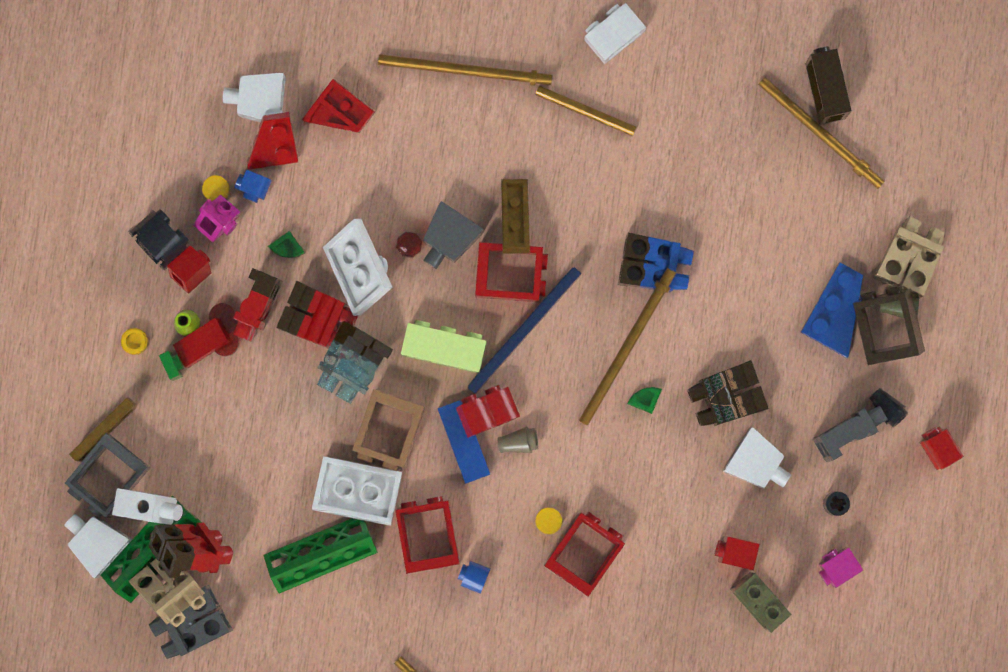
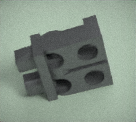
(856, 428)
(191, 633)

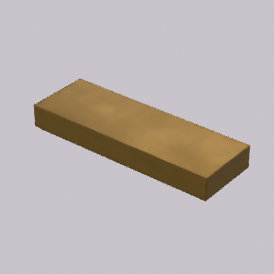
(515, 216)
(105, 426)

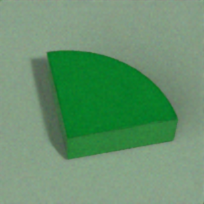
(286, 246)
(645, 399)

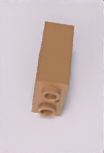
(396, 403)

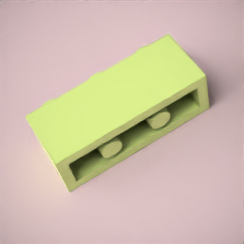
(444, 346)

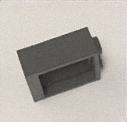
(118, 449)

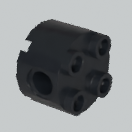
(158, 238)

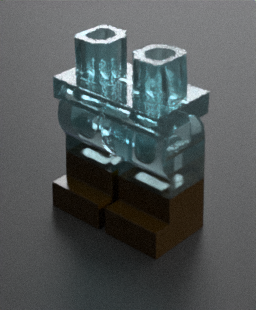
(352, 361)

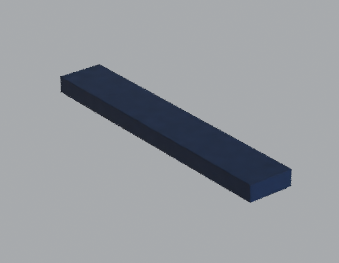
(524, 330)

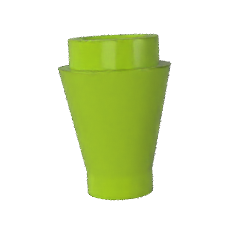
(192, 325)

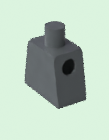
(449, 235)

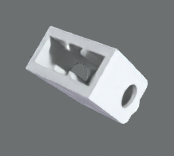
(257, 95)
(757, 461)
(153, 509)
(95, 543)

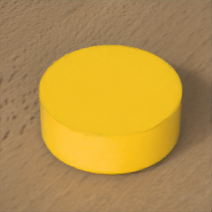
(215, 186)
(134, 341)
(548, 520)

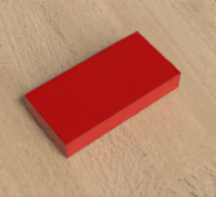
(202, 342)

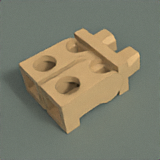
(913, 249)
(172, 597)

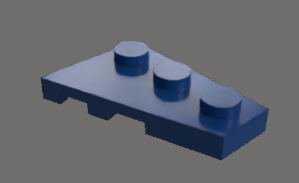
(834, 313)

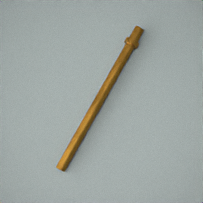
(463, 69)
(661, 287)

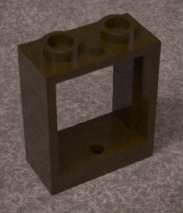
(828, 85)
(916, 344)

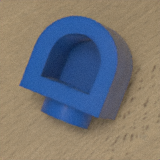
(253, 186)
(473, 576)

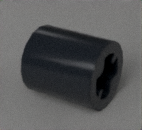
(835, 512)

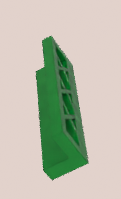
(321, 558)
(133, 567)

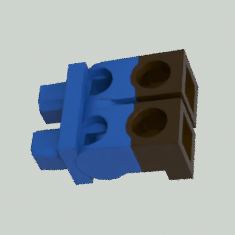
(659, 255)

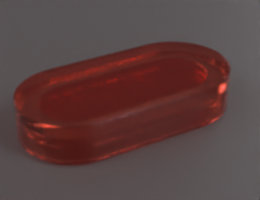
(225, 314)

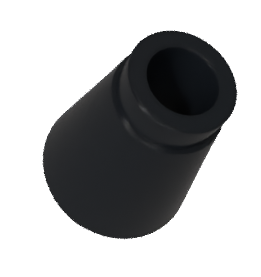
(891, 407)

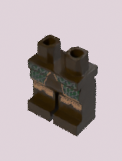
(720, 398)

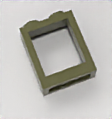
(769, 610)

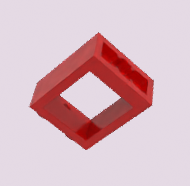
(482, 275)
(611, 535)
(431, 563)

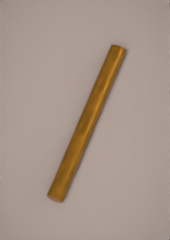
(585, 110)

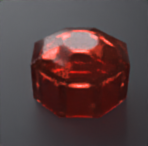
(409, 245)

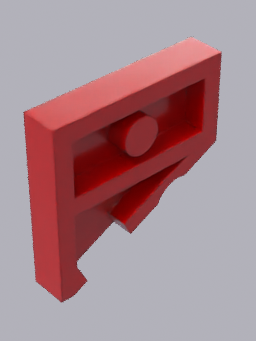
(339, 109)
(273, 143)

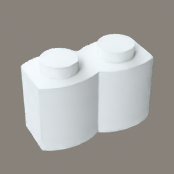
(614, 32)

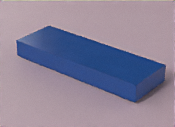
(466, 450)

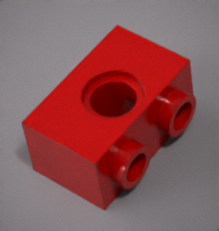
(737, 552)

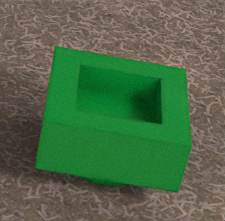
(172, 365)

